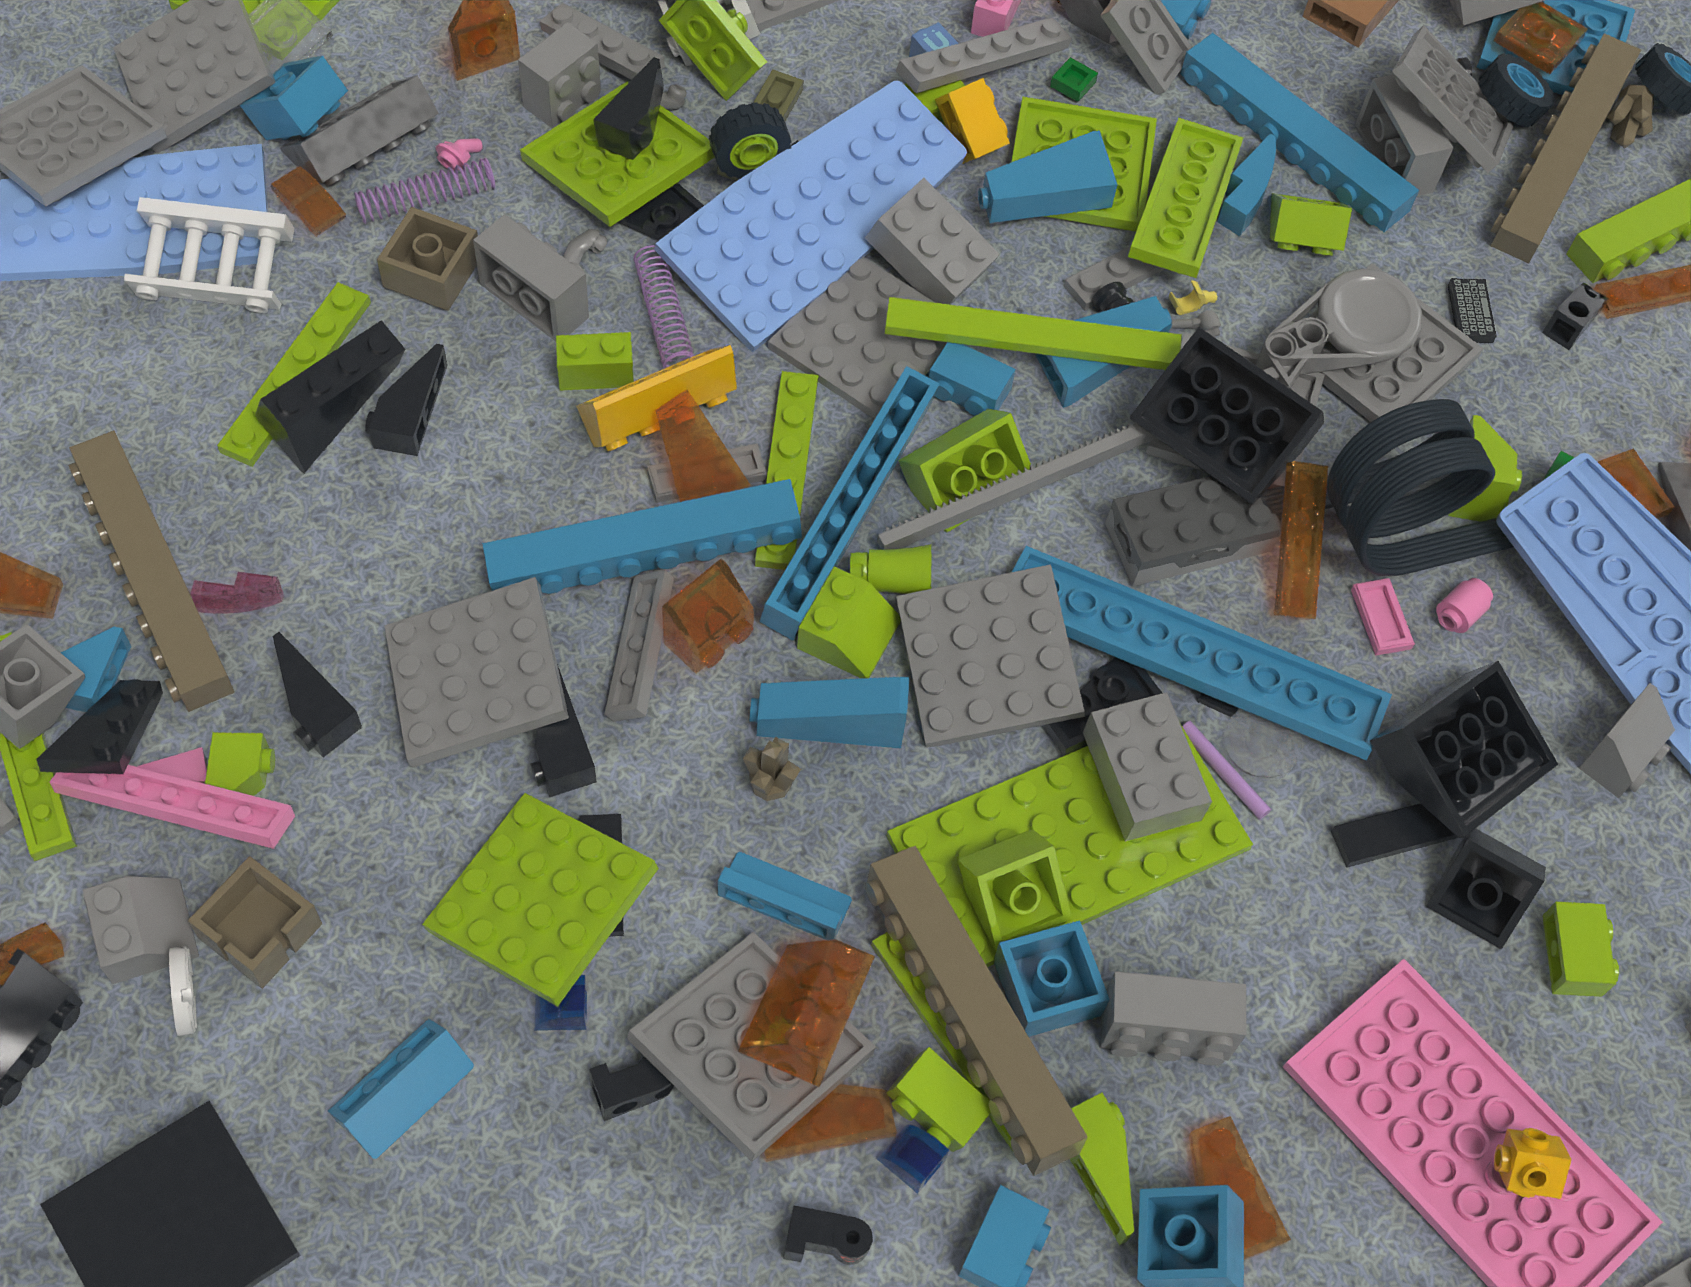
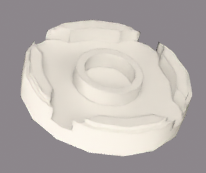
(182, 990)

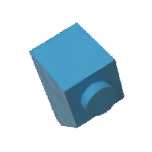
(101, 661)

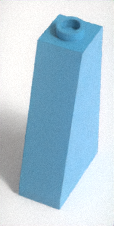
(1051, 182)
(1078, 377)
(834, 711)

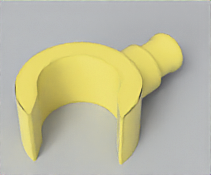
(1192, 301)

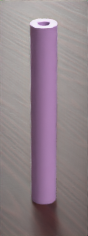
(1226, 772)

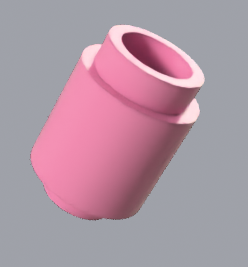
(1464, 605)

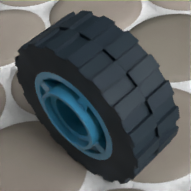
(1667, 77)
(1516, 90)

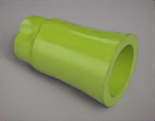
(895, 569)

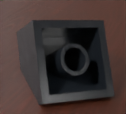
(1487, 887)

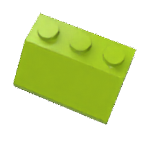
(965, 459)

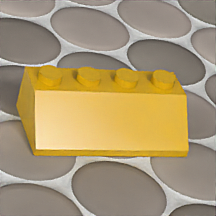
(633, 406)

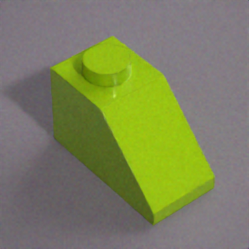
(239, 762)

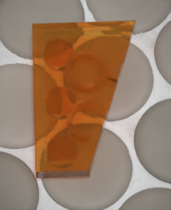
(696, 452)

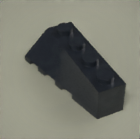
(325, 397)
(32, 1014)

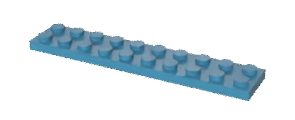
(1215, 658)

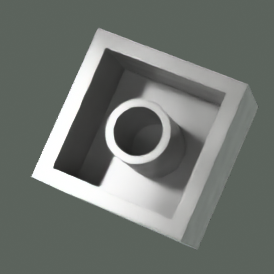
(560, 75)

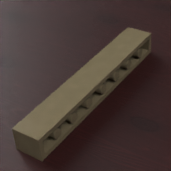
(1565, 149)
(151, 572)
(975, 1012)

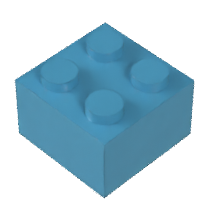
(297, 100)
(1051, 978)
(1191, 1237)

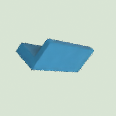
(784, 896)
(402, 1088)

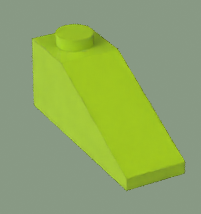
(1105, 1163)

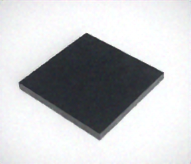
(172, 1214)

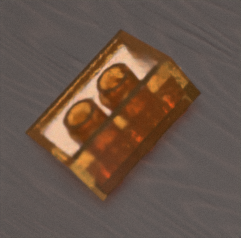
(807, 1007)

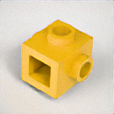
(1532, 1163)

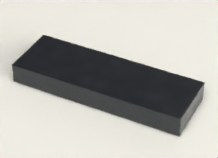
(1389, 834)

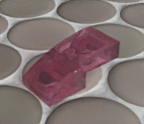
(247, 594)

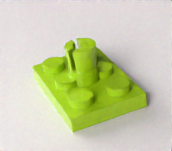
(714, 42)

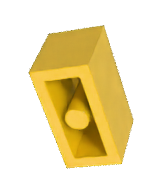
(973, 119)

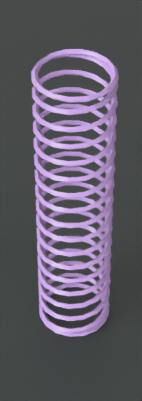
(489, 173)
(648, 306)

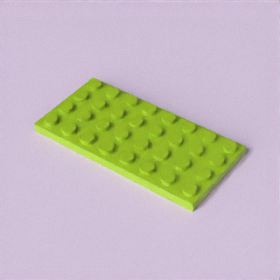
(1073, 813)

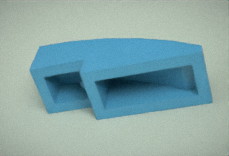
(1248, 187)

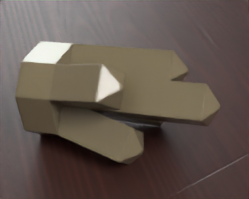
(1631, 114)
(770, 770)

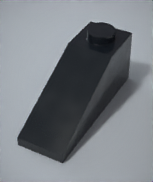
(631, 116)
(407, 405)
(317, 708)
(563, 754)

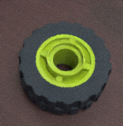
(748, 138)

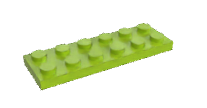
(1186, 198)

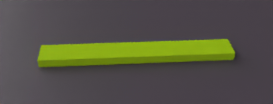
(1031, 333)

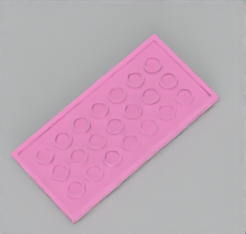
(1429, 1112)

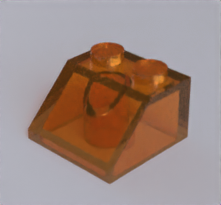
(483, 36)
(707, 618)

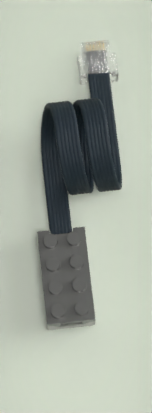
(1209, 525)

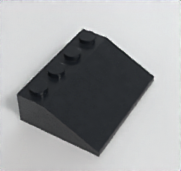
(1228, 416)
(1466, 749)

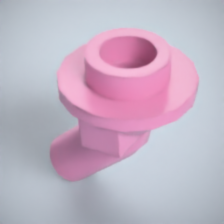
(457, 153)

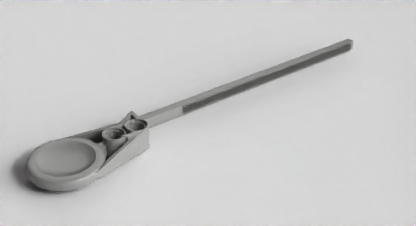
(1359, 313)

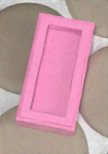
(1382, 616)

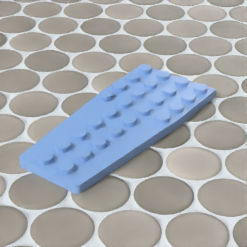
(805, 214)
(98, 224)
(1614, 580)

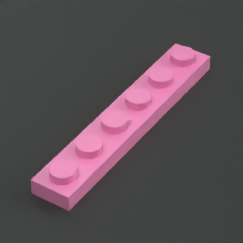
(182, 803)

